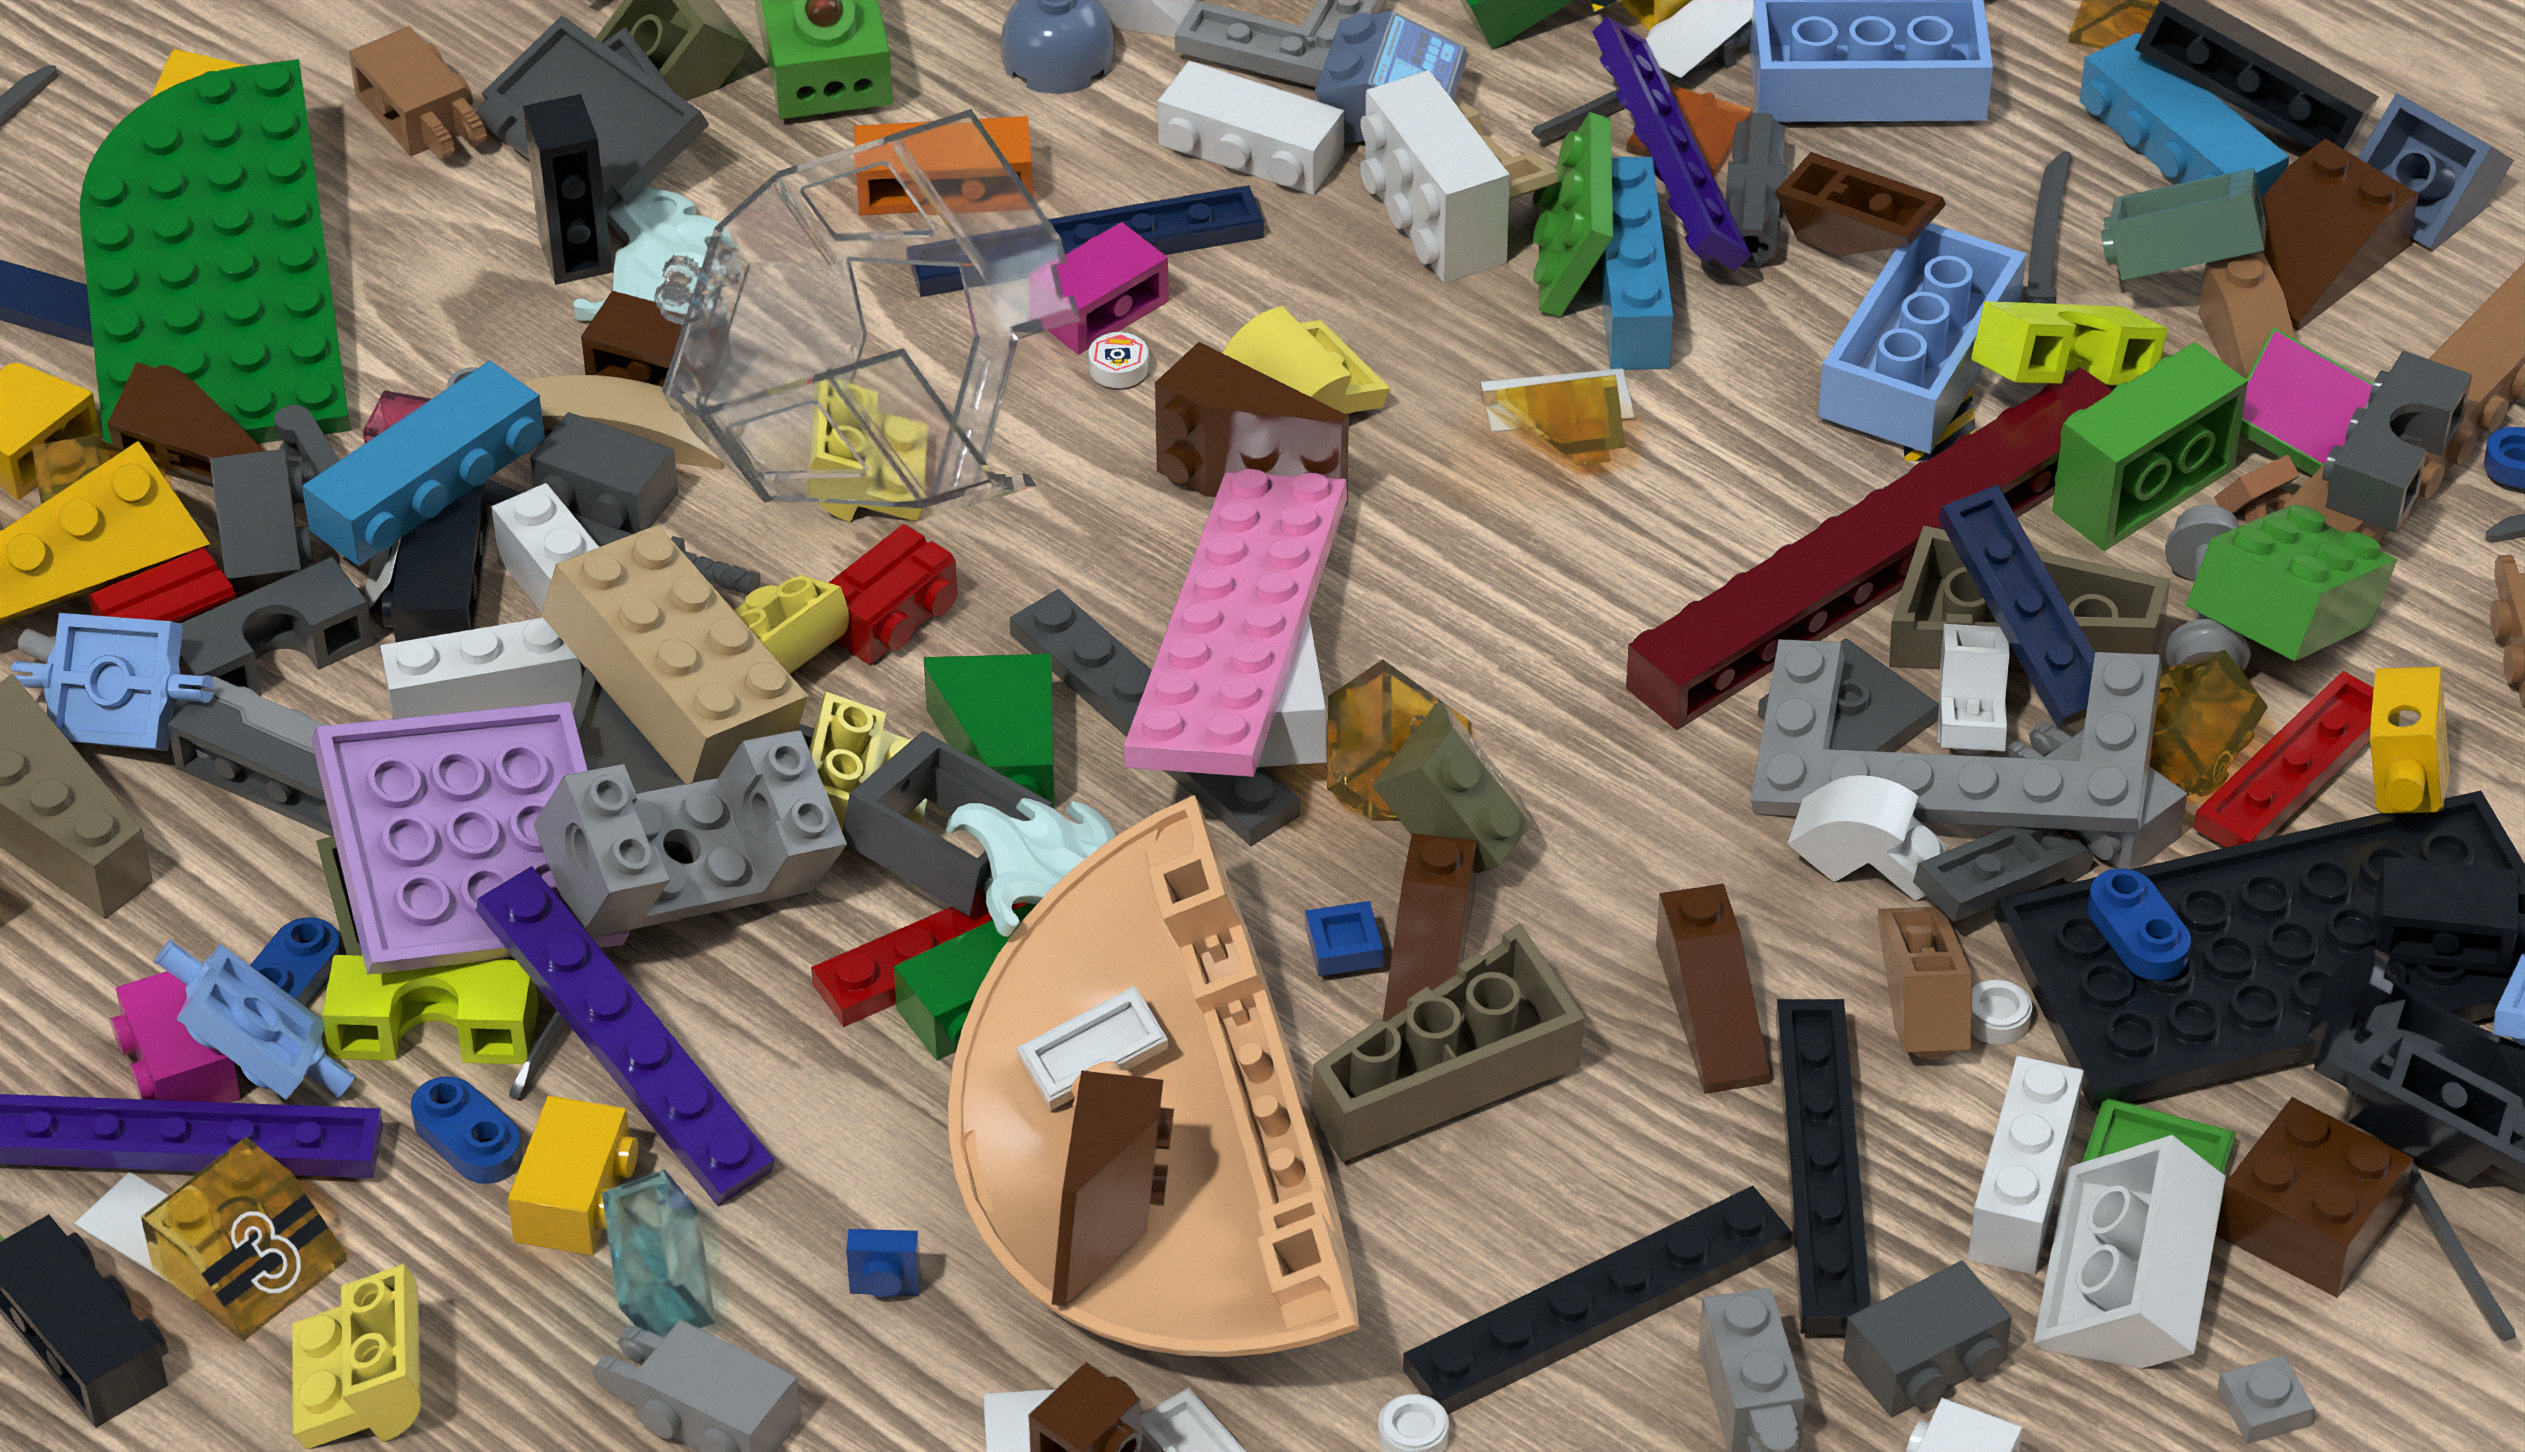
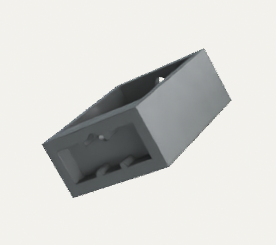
(945, 776)

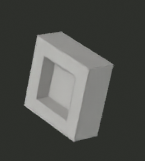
(2265, 1399)

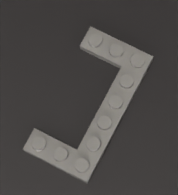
(1266, 43)
(2090, 794)

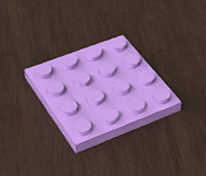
(436, 819)

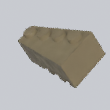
(2111, 605)
(61, 812)
(1450, 1051)

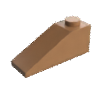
(2241, 307)
(1926, 981)

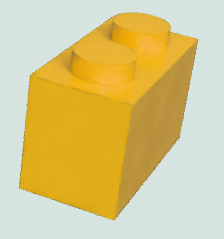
(567, 1165)

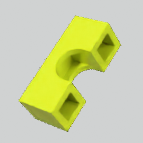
(2046, 339)
(485, 1000)

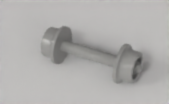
(2185, 554)

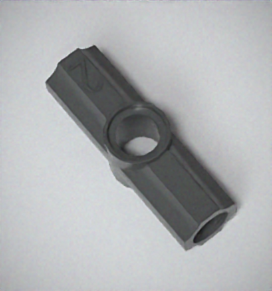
(1752, 185)

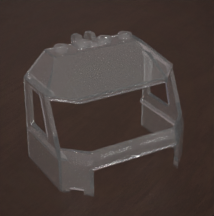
(785, 306)

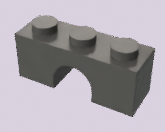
(2386, 445)
(304, 612)

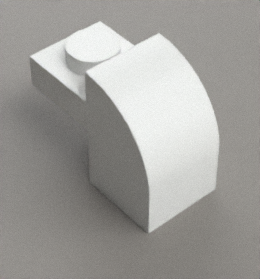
(1973, 689)
(1863, 823)

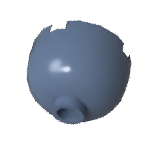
(1057, 43)

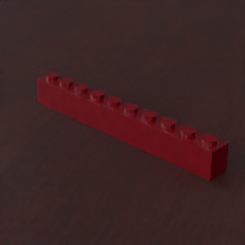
(1847, 561)

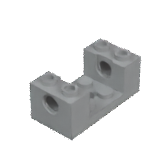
(751, 835)

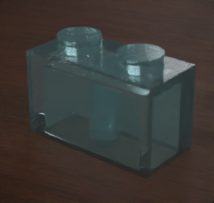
(657, 1254)

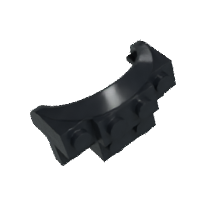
(2421, 1071)

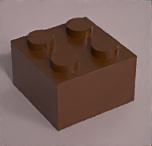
(2314, 1196)

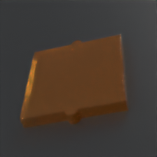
(1710, 122)

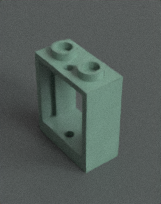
(2185, 225)

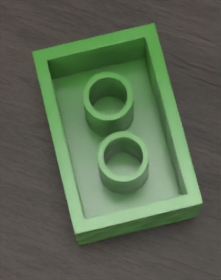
(2149, 445)
(2292, 581)

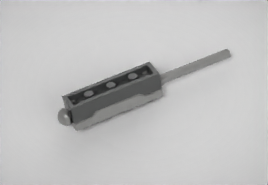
(240, 746)

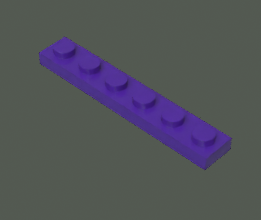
(1671, 144)
(625, 1036)
(185, 1134)

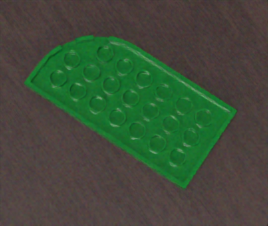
(215, 250)

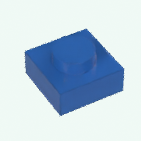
(1344, 938)
(883, 1262)

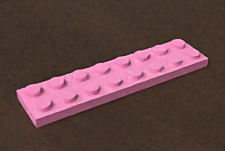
(1236, 624)

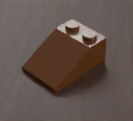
(2332, 227)
(1233, 418)
(1109, 1175)

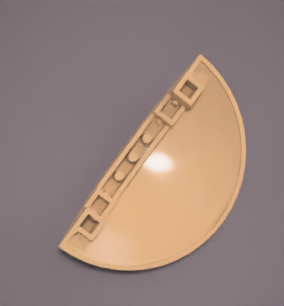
(1249, 1221)

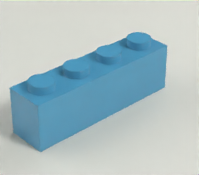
(2174, 119)
(1635, 272)
(423, 463)

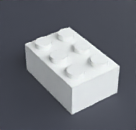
(1435, 177)

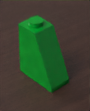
(997, 713)

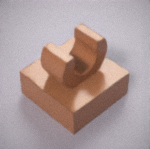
(2259, 489)

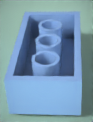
(1871, 60)
(1912, 338)

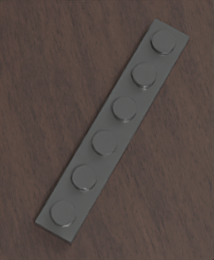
(1114, 683)

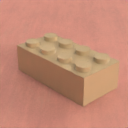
(671, 652)

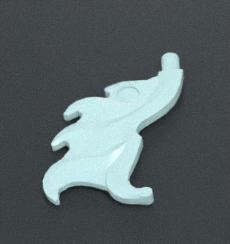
(656, 229)
(1031, 854)

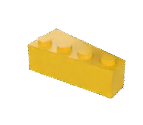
(93, 533)

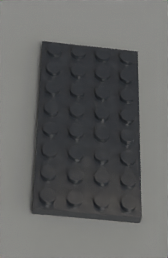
(2264, 939)

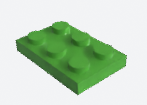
(1574, 214)

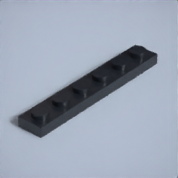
(1822, 1164)
(1597, 1300)

